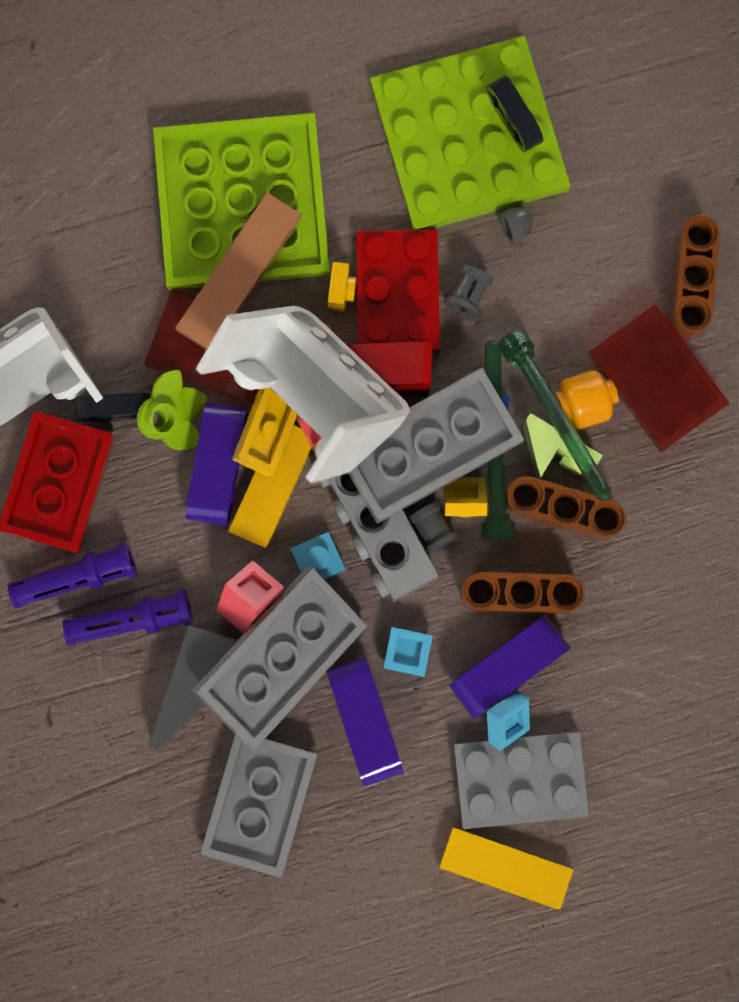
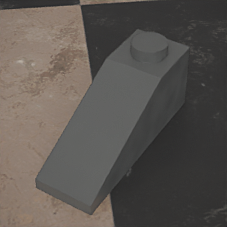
(196, 658)

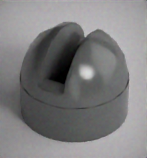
(516, 223)

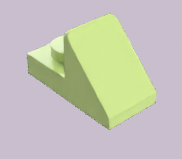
(545, 442)

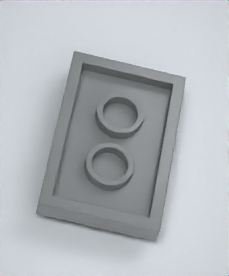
(522, 783)
(259, 805)

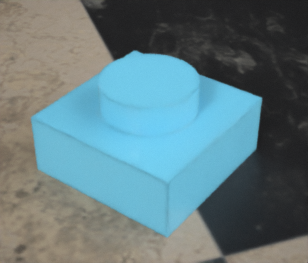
(319, 554)
(407, 652)
(508, 720)

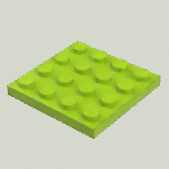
(451, 142)
(216, 178)

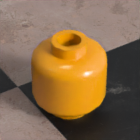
(587, 399)

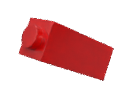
(400, 364)

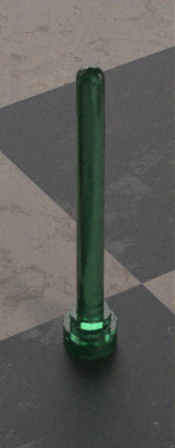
(518, 350)
(497, 522)

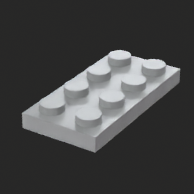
(436, 445)
(280, 658)

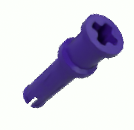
(90, 571)
(79, 629)

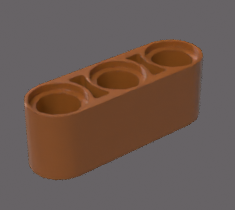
(704, 261)
(585, 508)
(541, 585)

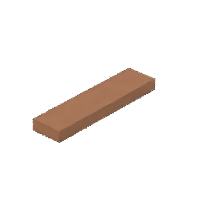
(239, 270)

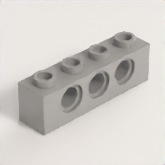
(397, 580)

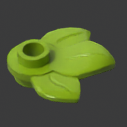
(175, 411)

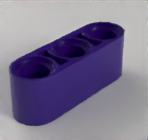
(214, 470)
(509, 666)
(364, 721)

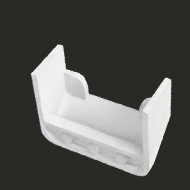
(37, 363)
(315, 377)

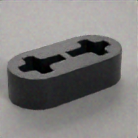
(514, 113)
(110, 408)

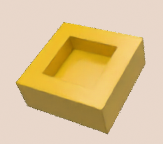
(341, 287)
(466, 497)

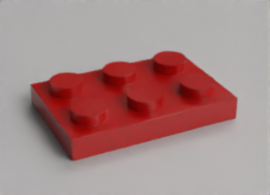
(398, 286)
(56, 482)

